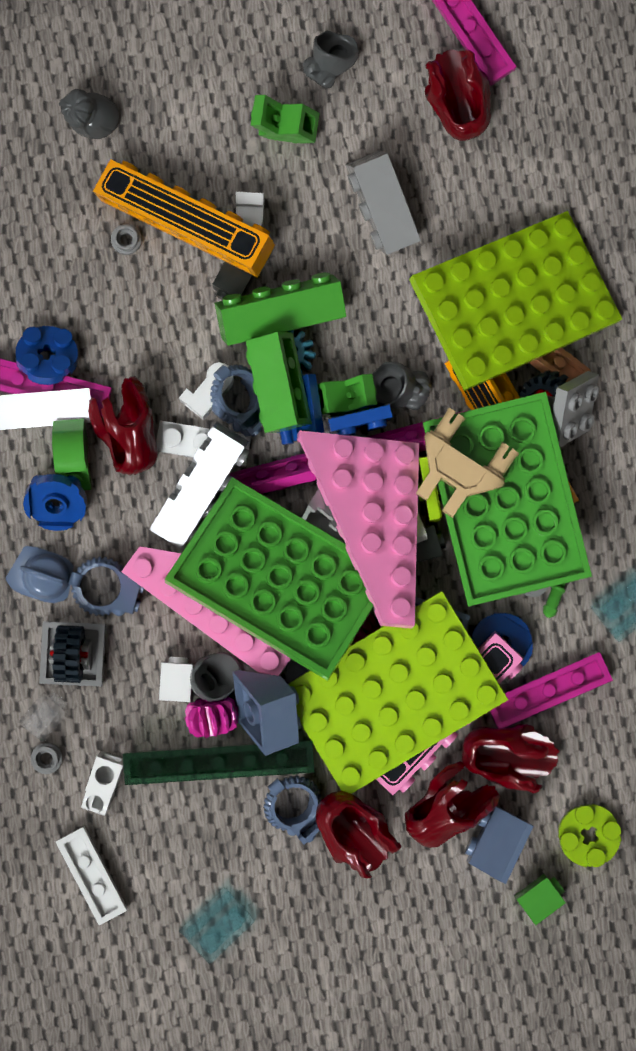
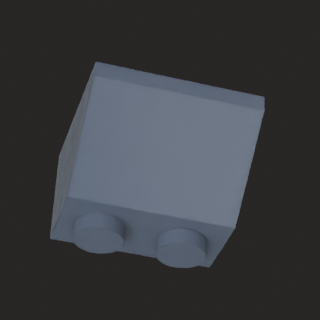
(267, 710)
(498, 843)

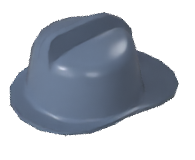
(40, 575)

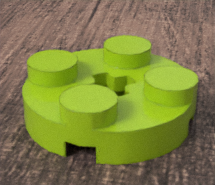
(607, 833)

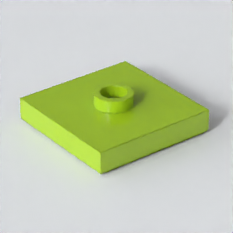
(432, 502)

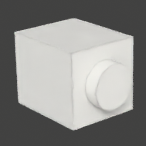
(176, 680)

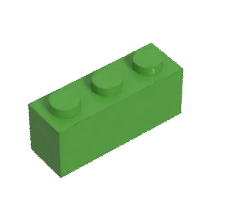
(278, 382)

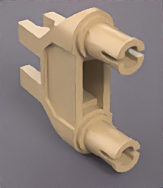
(457, 469)

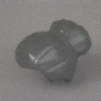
(331, 57)
(90, 113)
(400, 386)
(213, 676)

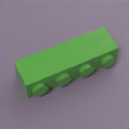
(280, 308)

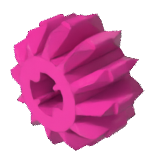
(211, 718)

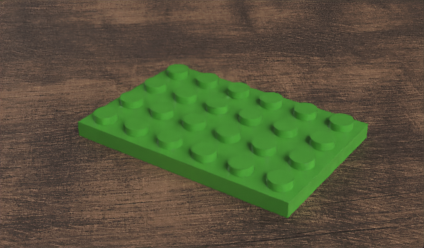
(528, 528)
(274, 578)

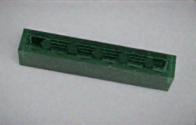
(215, 763)

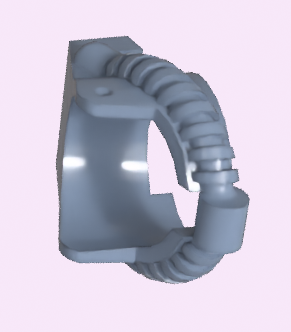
(248, 422)
(126, 599)
(298, 824)

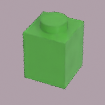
(541, 898)

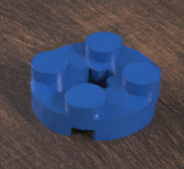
(46, 339)
(59, 487)
(508, 625)

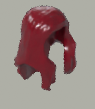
(459, 94)
(131, 432)
(510, 756)
(448, 809)
(354, 832)

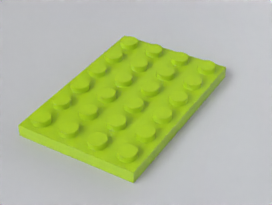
(515, 300)
(396, 695)

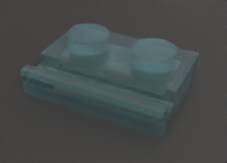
(618, 608)
(217, 925)

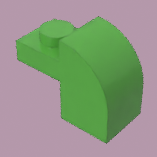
(284, 121)
(347, 396)
(71, 450)

